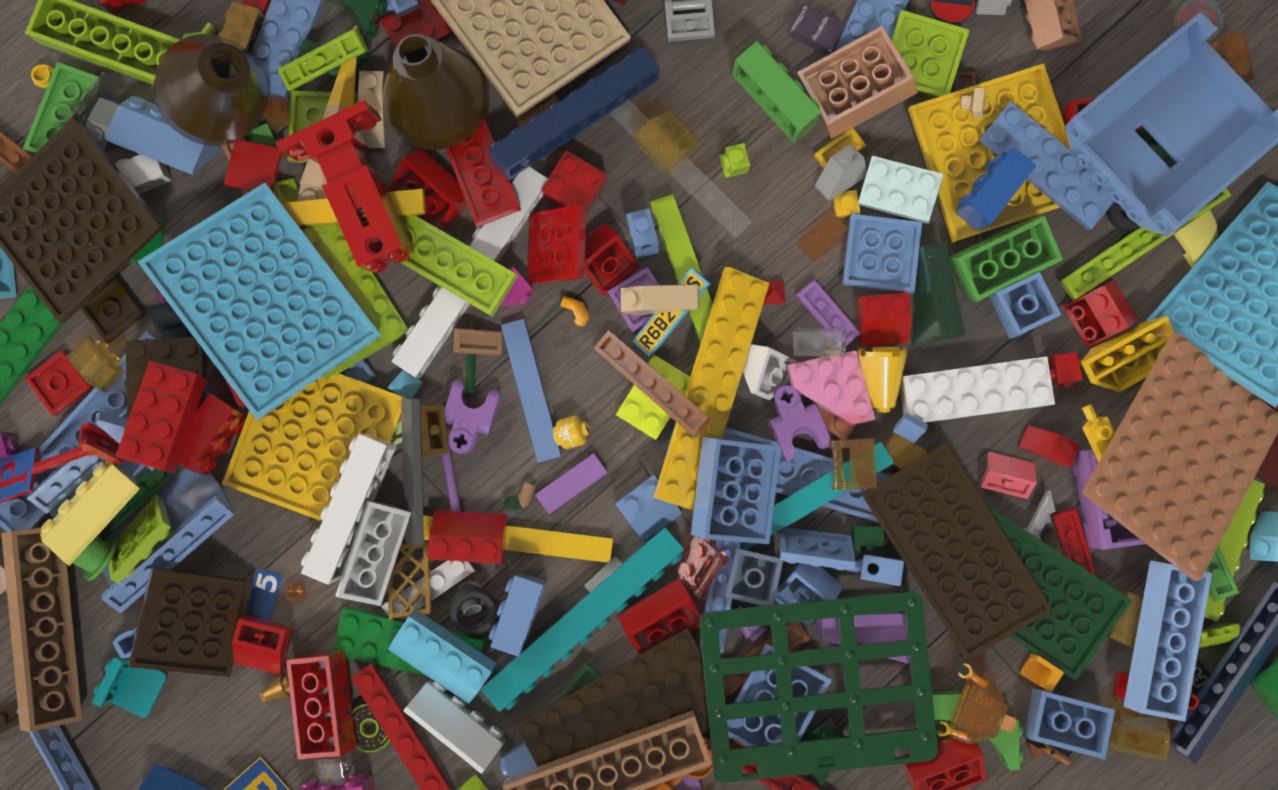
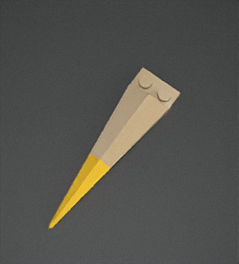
(340, 99)

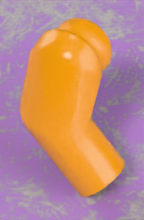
(578, 308)

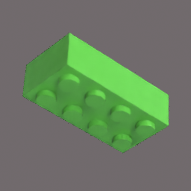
(776, 92)
(1005, 258)

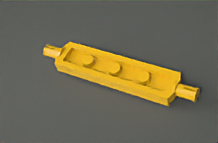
(1097, 430)

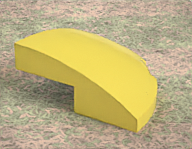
(1197, 237)

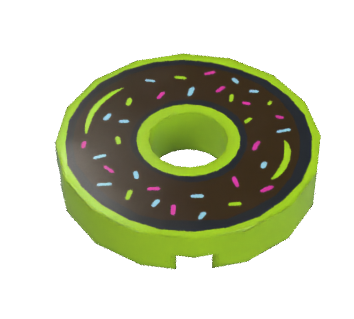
(367, 741)

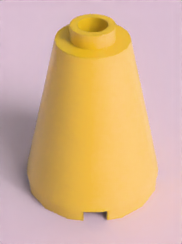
(883, 375)

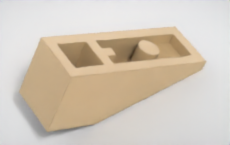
(370, 90)
(659, 299)

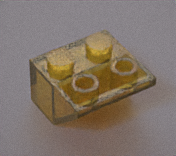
(1139, 732)

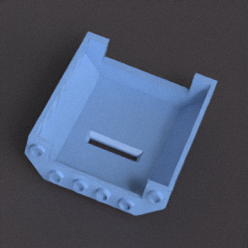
(1193, 110)

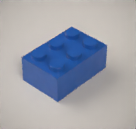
(994, 188)

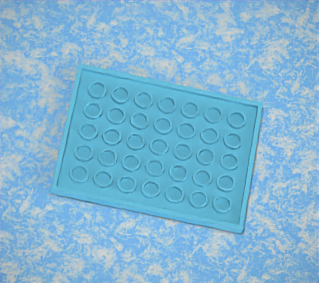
(1232, 299)
(260, 300)

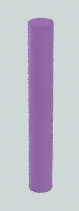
(451, 481)

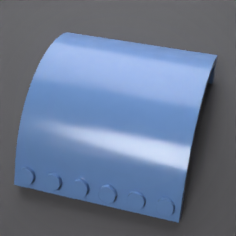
(193, 505)

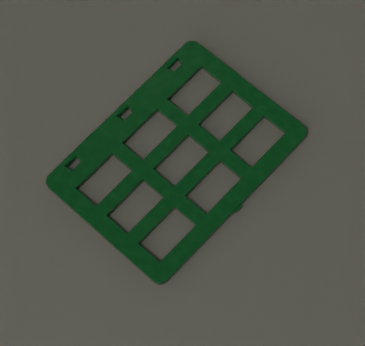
(847, 752)

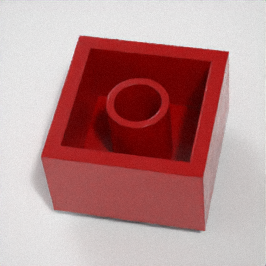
(574, 183)

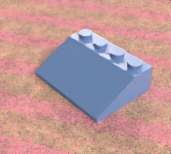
(735, 491)
(762, 686)

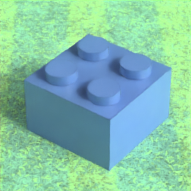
(1024, 305)

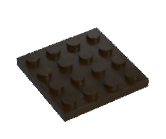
(189, 622)

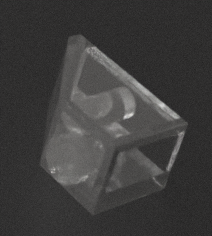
(334, 769)

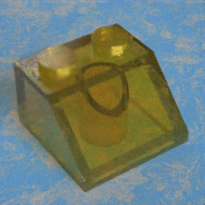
(666, 142)

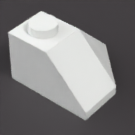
(766, 371)

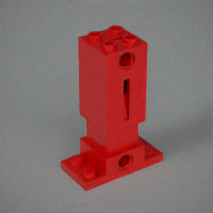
(352, 186)

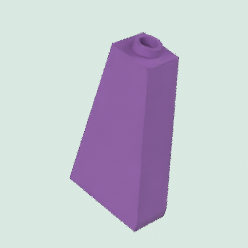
(868, 629)

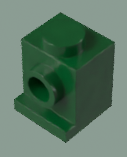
(868, 537)

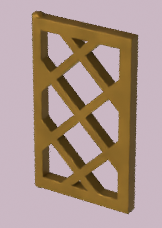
(425, 590)

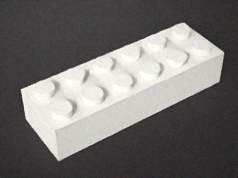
(977, 390)
(358, 484)

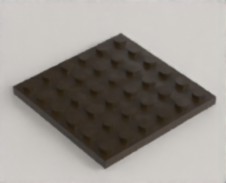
(72, 220)

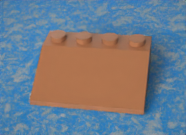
(858, 82)

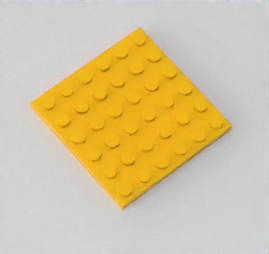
(952, 145)
(301, 445)

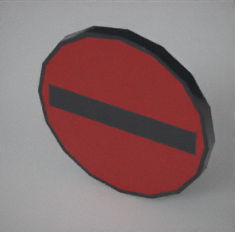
(952, 10)

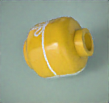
(571, 432)

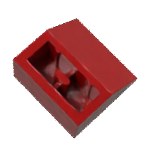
(1101, 313)
(261, 644)

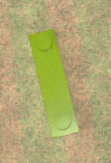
(323, 59)

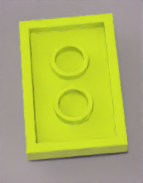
(642, 411)

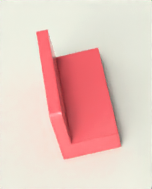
(1009, 475)

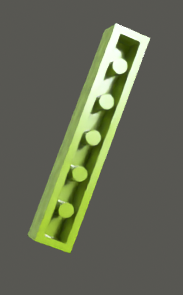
(1235, 541)

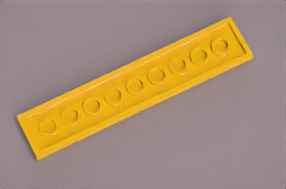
(713, 380)

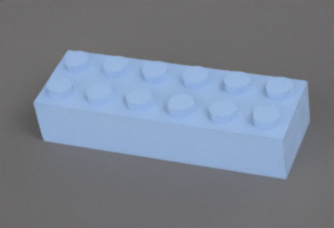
(1167, 642)

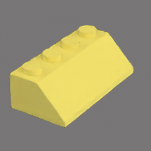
(88, 511)

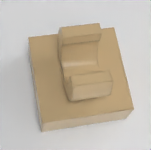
(975, 103)

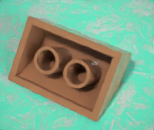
(1053, 24)

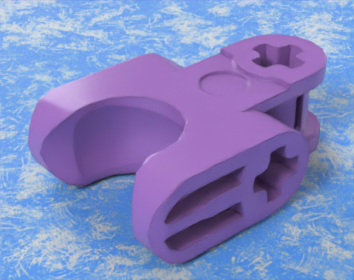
(468, 420)
(796, 420)

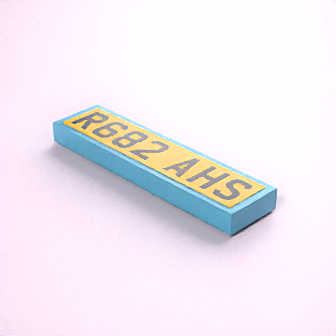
(663, 324)

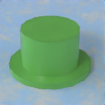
(96, 556)

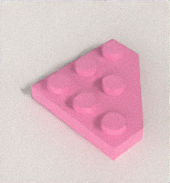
(835, 386)

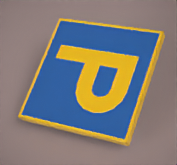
(257, 777)

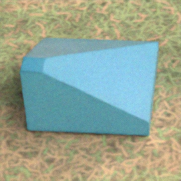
(405, 385)

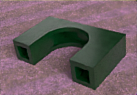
(368, 16)

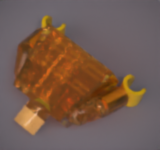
(979, 711)

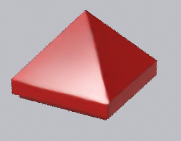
(775, 292)

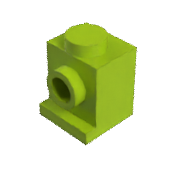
(735, 161)

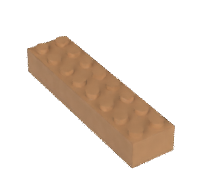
(40, 632)
(625, 762)

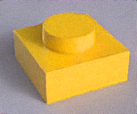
(846, 204)

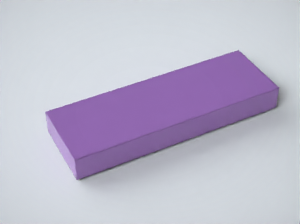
(825, 310)
(571, 483)

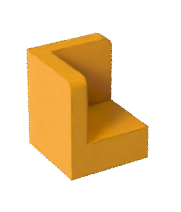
(1041, 672)

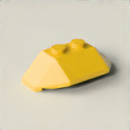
(1128, 355)

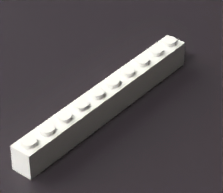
(446, 308)

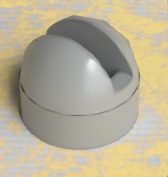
(470, 606)

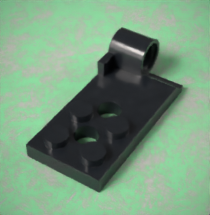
(169, 325)

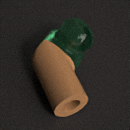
(520, 500)

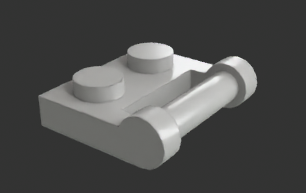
(691, 25)

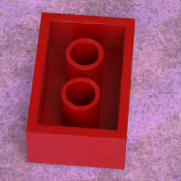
(210, 434)

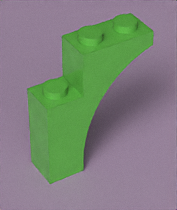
(1005, 743)

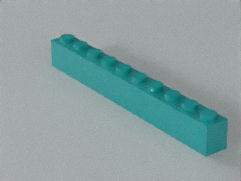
(581, 619)

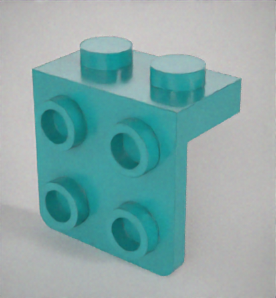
(129, 687)

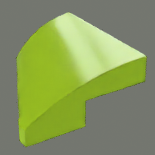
(1219, 634)

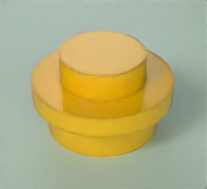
(41, 75)

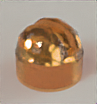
(295, 588)

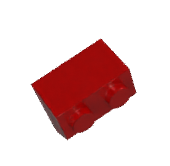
(607, 259)
(884, 319)

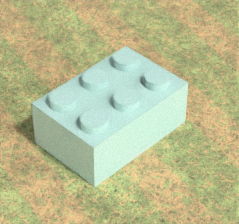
(900, 189)

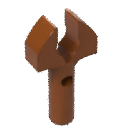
(1051, 751)

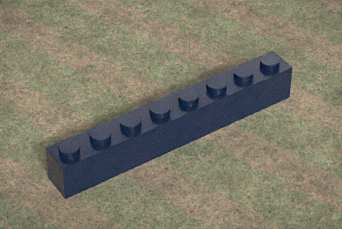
(574, 114)
(1229, 680)

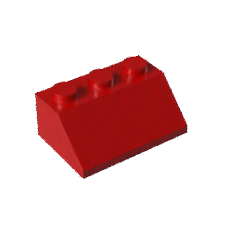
(442, 192)
(467, 537)
(660, 616)
(954, 767)

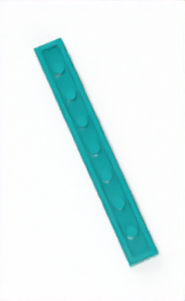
(815, 495)

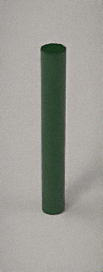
(470, 365)

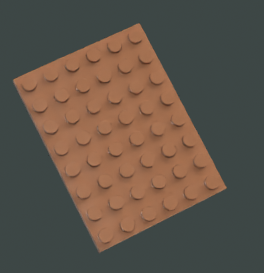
(1183, 457)

